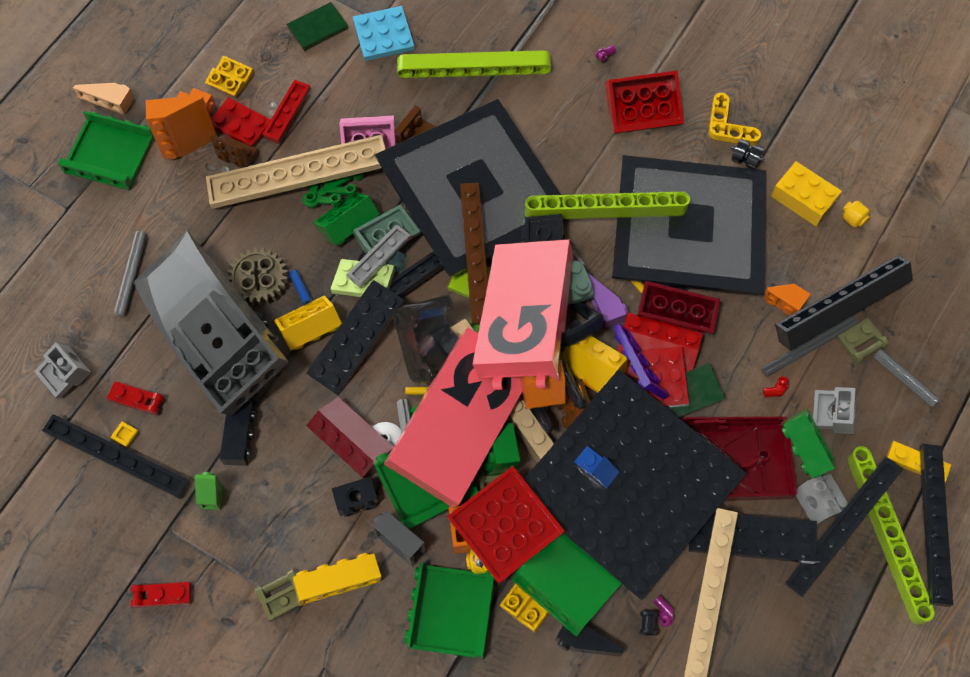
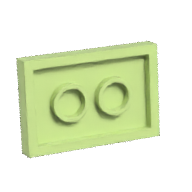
(344, 286)

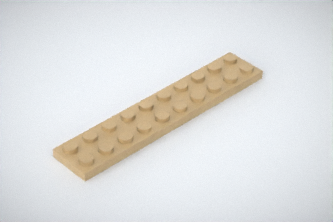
(294, 172)

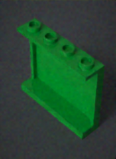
(108, 151)
(409, 500)
(567, 583)
(449, 611)

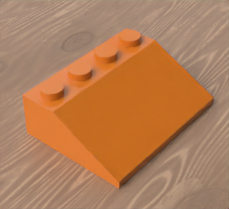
(179, 124)

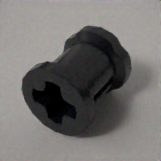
(649, 623)

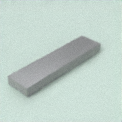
(378, 256)

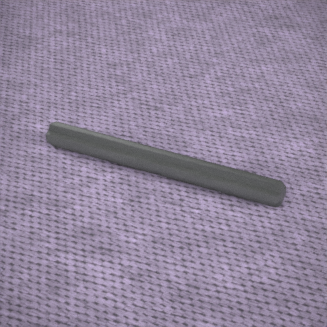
(809, 346)

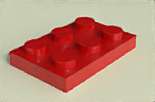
(240, 122)
(670, 369)

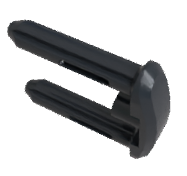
(582, 331)
(574, 393)

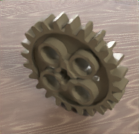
(275, 274)

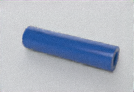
(300, 287)

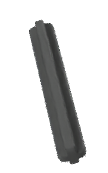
(906, 377)

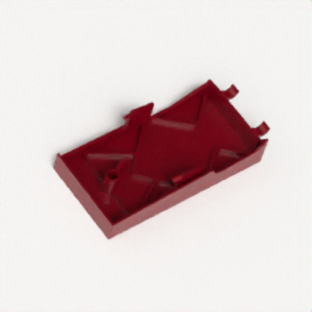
(755, 447)

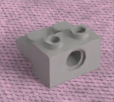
(61, 369)
(845, 408)
(821, 498)

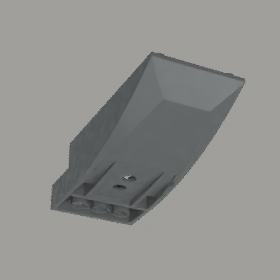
(187, 292)

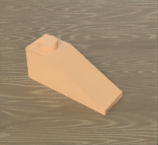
(107, 95)

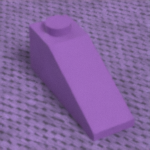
(607, 304)

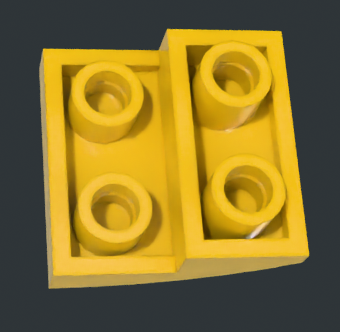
(229, 76)
(524, 608)

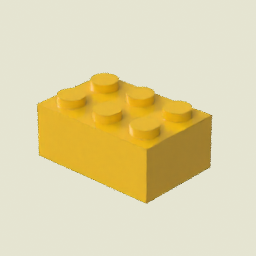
(806, 193)

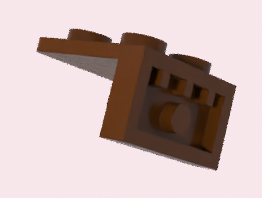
(412, 125)
(234, 151)

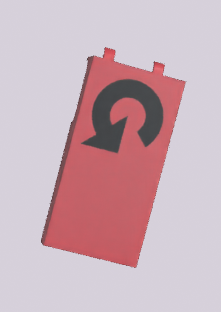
(524, 312)
(453, 426)

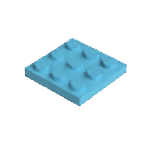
(383, 33)

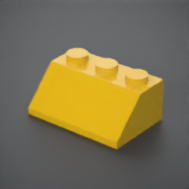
(308, 323)
(594, 362)

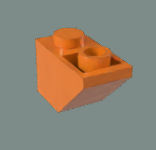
(788, 298)

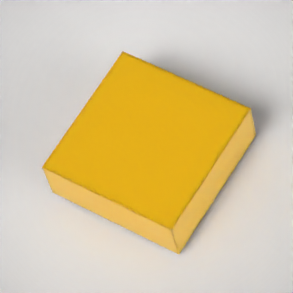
(124, 434)

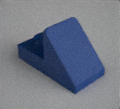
(597, 467)

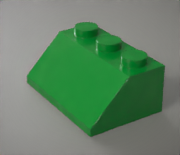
(343, 219)
(809, 444)

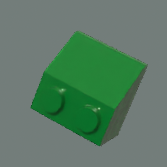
(502, 453)

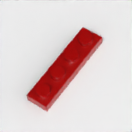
(286, 111)

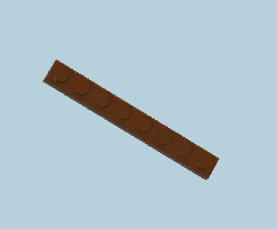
(474, 249)

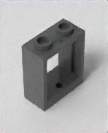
(399, 538)

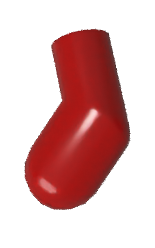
(779, 388)

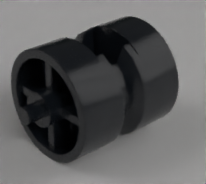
(749, 154)

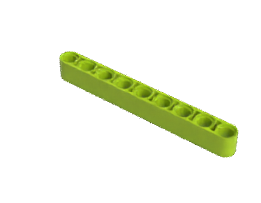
(473, 64)
(615, 205)
(898, 542)

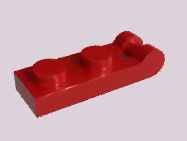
(135, 398)
(161, 594)

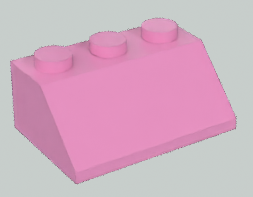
(365, 127)

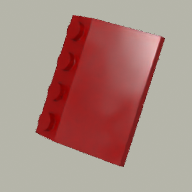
(644, 101)
(656, 334)

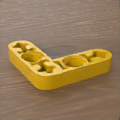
(722, 125)

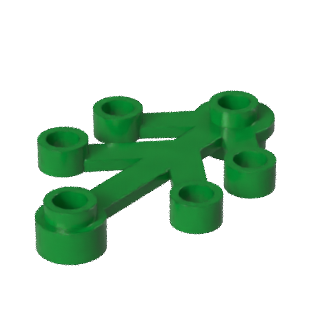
(315, 197)

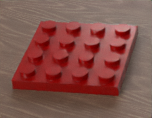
(505, 524)

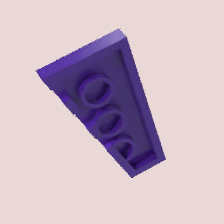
(640, 364)

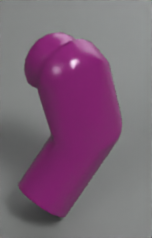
(603, 53)
(666, 611)

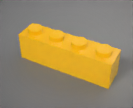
(336, 579)

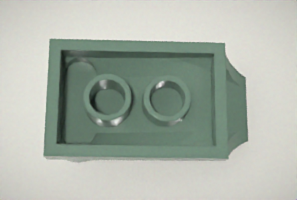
(373, 231)
(580, 284)

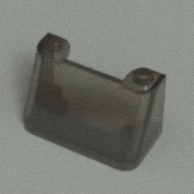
(414, 330)

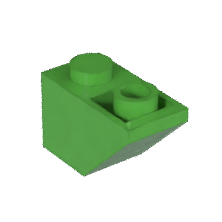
(208, 491)

